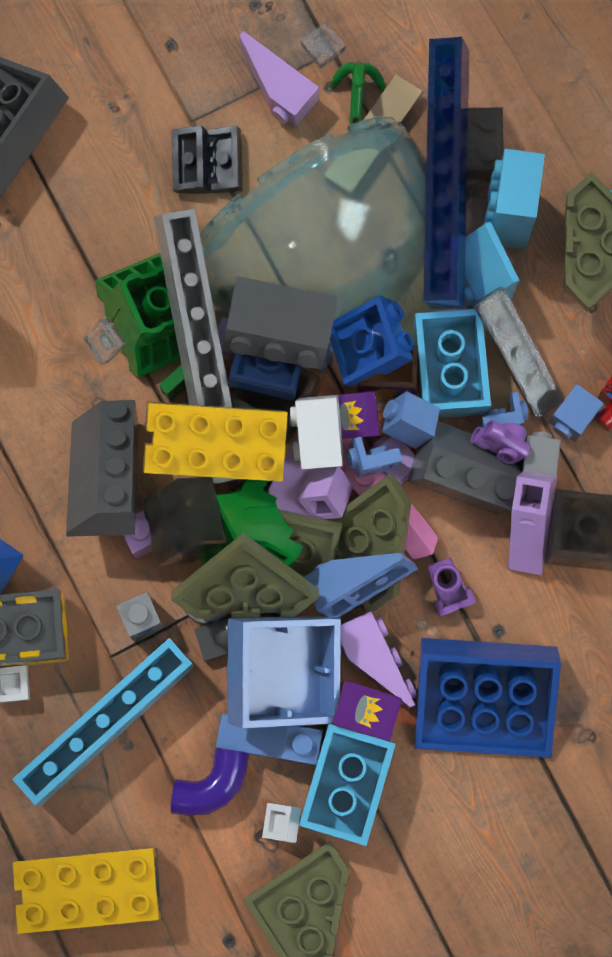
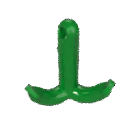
(357, 88)

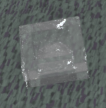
(323, 45)
(104, 340)

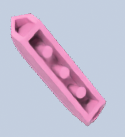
(420, 536)

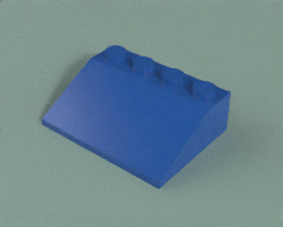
(487, 697)

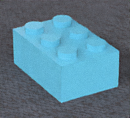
(514, 196)
(452, 362)
(347, 784)

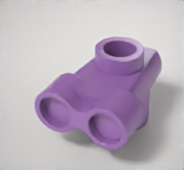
(503, 439)
(449, 595)

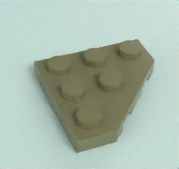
(588, 242)
(376, 526)
(244, 582)
(303, 905)

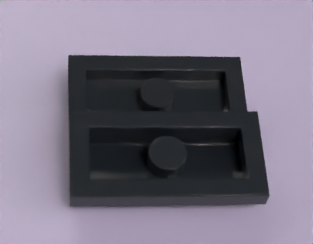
(207, 160)

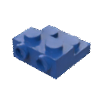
(370, 340)

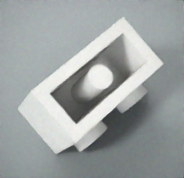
(318, 432)

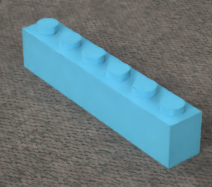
(103, 723)

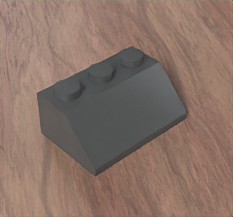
(280, 323)
(464, 471)

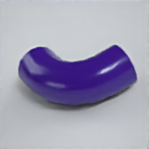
(215, 790)

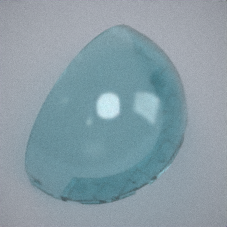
(328, 220)

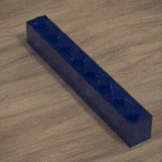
(446, 174)

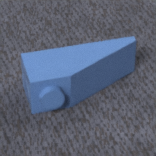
(352, 581)
(281, 742)

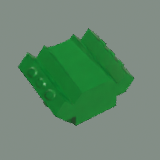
(141, 312)
(256, 514)

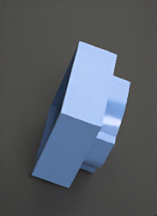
(283, 670)

